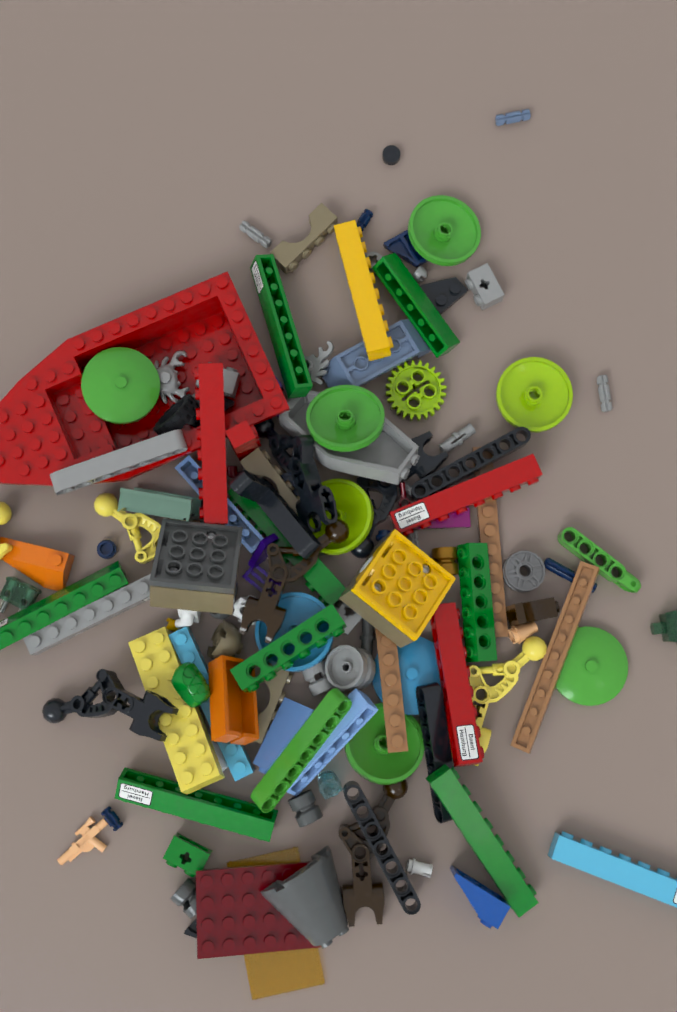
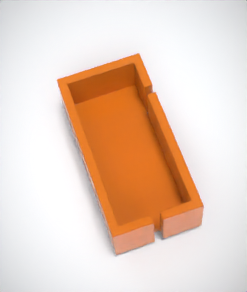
(231, 709)

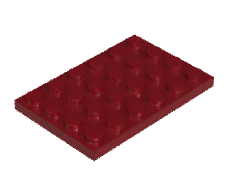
(236, 916)

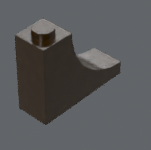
(532, 611)

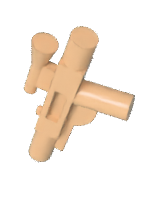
(86, 842)

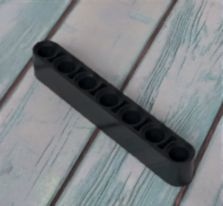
(477, 457)
(434, 737)
(385, 856)

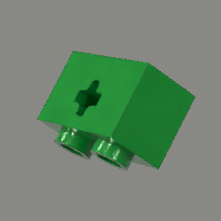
(176, 853)

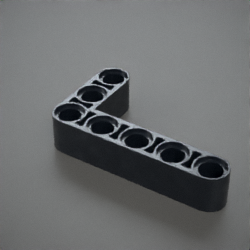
(278, 510)

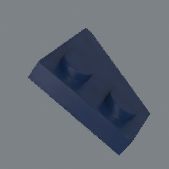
(404, 249)

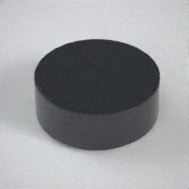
(391, 155)

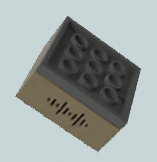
(196, 566)

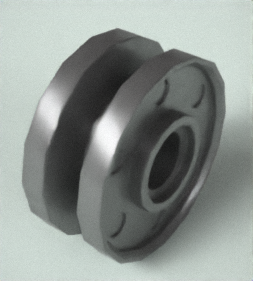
(535, 571)

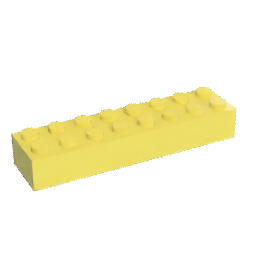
(187, 736)

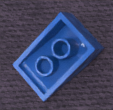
(486, 902)

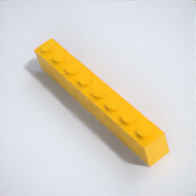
(362, 290)

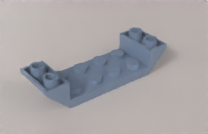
(353, 364)

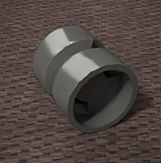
(305, 808)
(186, 897)

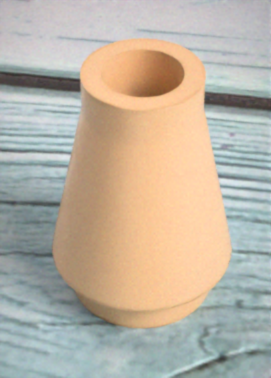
(521, 632)

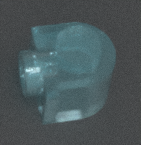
(329, 784)

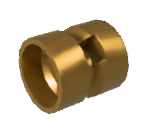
(446, 558)

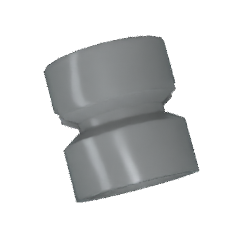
(320, 685)

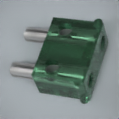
(19, 593)

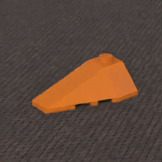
(41, 564)

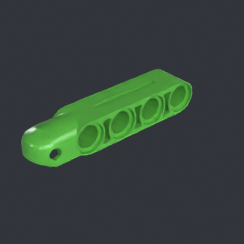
(624, 580)

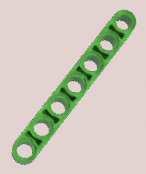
(301, 750)

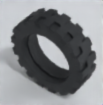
(177, 415)

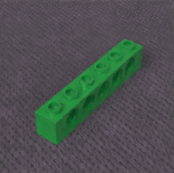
(476, 602)
(243, 671)

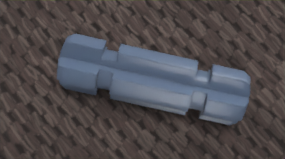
(512, 117)

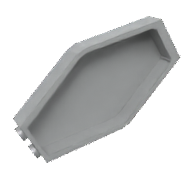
(383, 460)

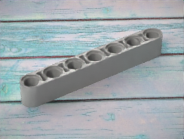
(118, 462)

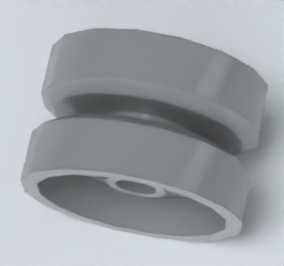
(350, 667)

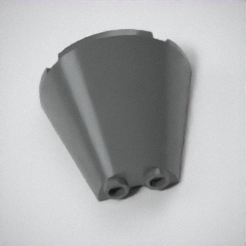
(312, 900)

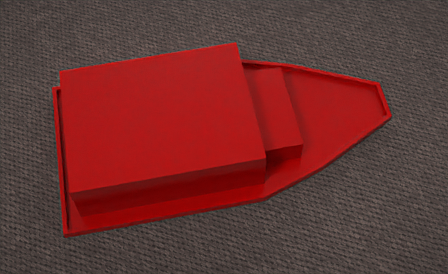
(51, 426)

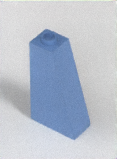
(284, 727)

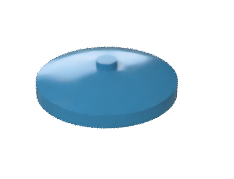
(299, 609)
(417, 668)

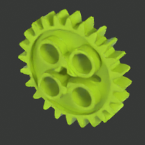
(426, 403)

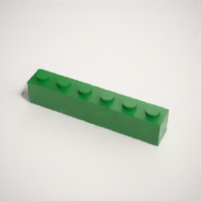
(415, 305)

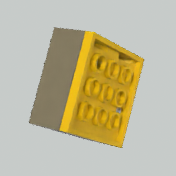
(398, 589)

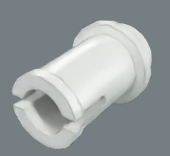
(419, 868)

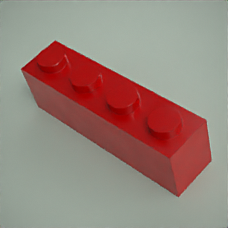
(243, 439)

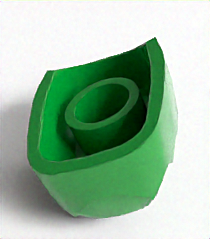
(190, 684)

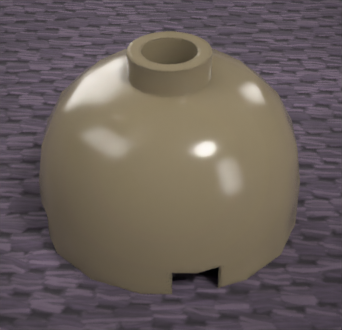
(225, 641)

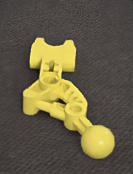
(107, 505)
(532, 649)

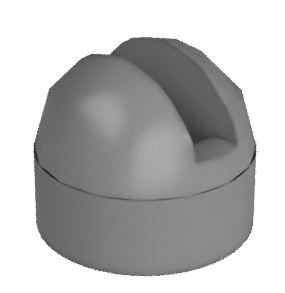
(418, 273)

